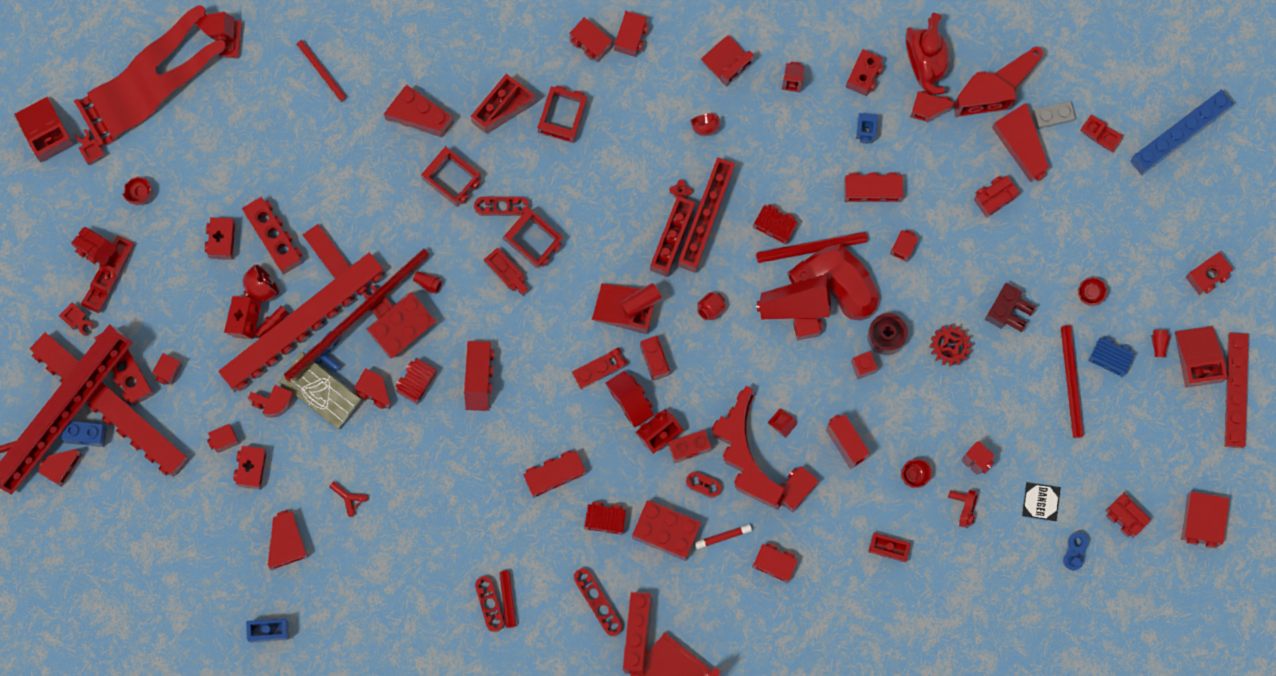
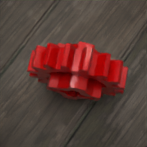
(953, 353)

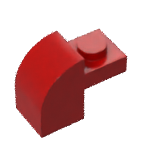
(276, 405)

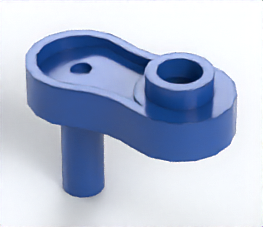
(326, 359)
(1074, 556)

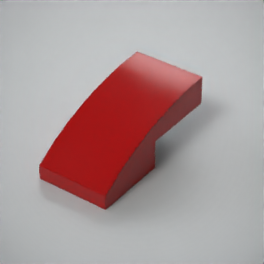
(1101, 134)

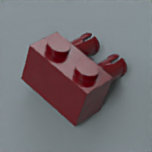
(1009, 299)

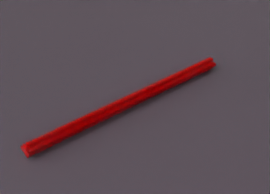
(364, 307)

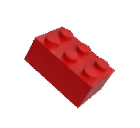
(400, 325)
(666, 530)

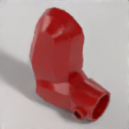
(847, 280)

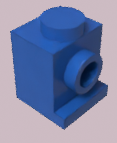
(866, 121)

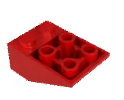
(43, 129)
(610, 312)
(1200, 357)

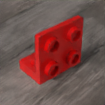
(727, 60)

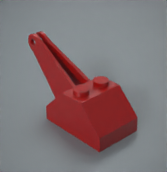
(995, 91)

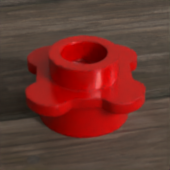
(680, 185)

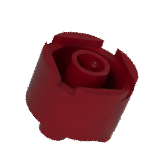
(896, 328)

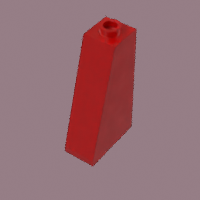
(1021, 140)
(797, 300)

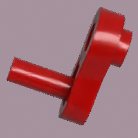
(967, 517)

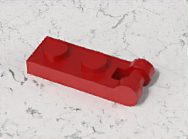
(599, 368)

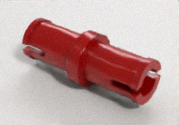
(271, 321)

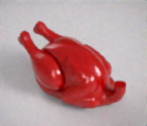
(928, 55)

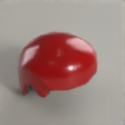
(705, 124)
(137, 191)
(1092, 291)
(916, 473)

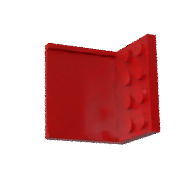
(671, 659)

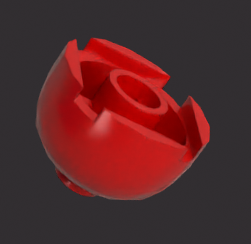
(258, 285)

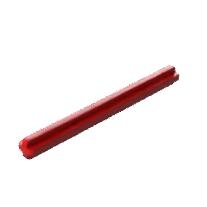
(810, 247)
(1072, 382)

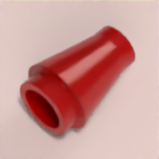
(429, 282)
(1160, 342)

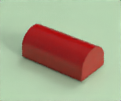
(641, 300)
(889, 547)

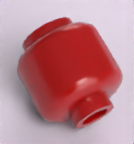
(711, 306)

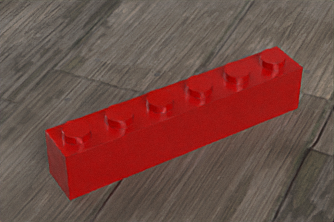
(706, 215)

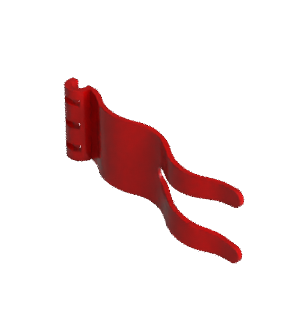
(139, 88)

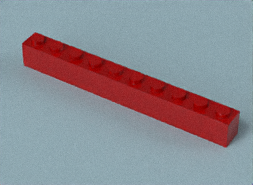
(302, 322)
(62, 407)
(113, 409)

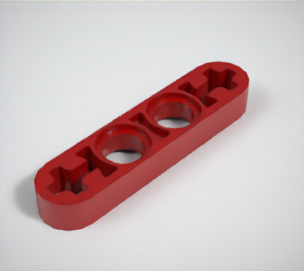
(599, 601)

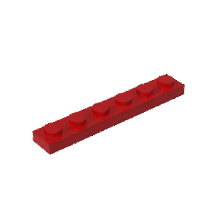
(1236, 390)

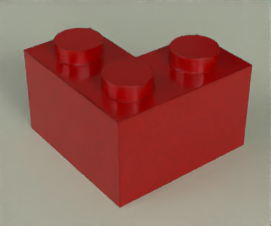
(630, 398)

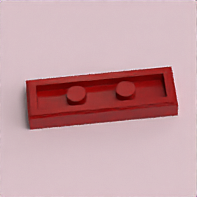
(326, 251)

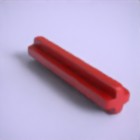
(507, 597)

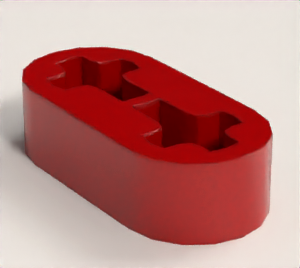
(700, 488)

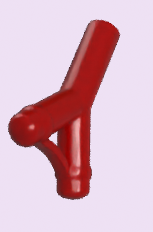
(348, 498)

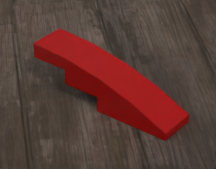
(107, 276)

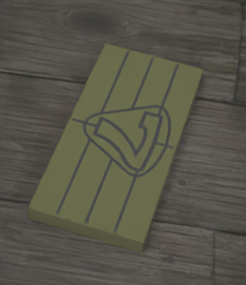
(323, 393)

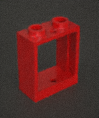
(556, 131)
(436, 165)
(555, 245)

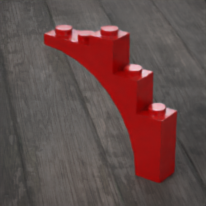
(734, 432)

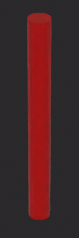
(320, 69)

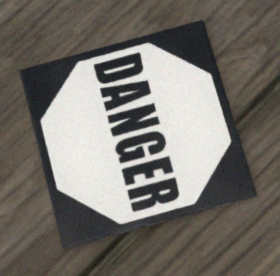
(1041, 501)

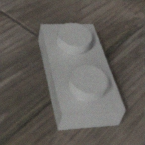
(1054, 115)

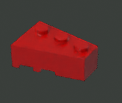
(502, 104)
(418, 112)
(478, 375)

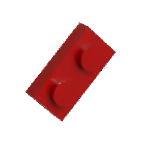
(233, 45)

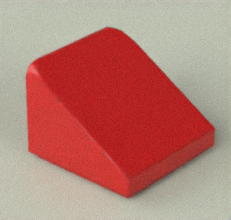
(782, 422)

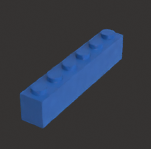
(1181, 132)

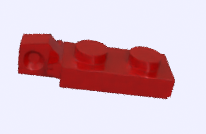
(506, 271)

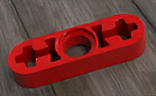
(487, 210)
(480, 591)

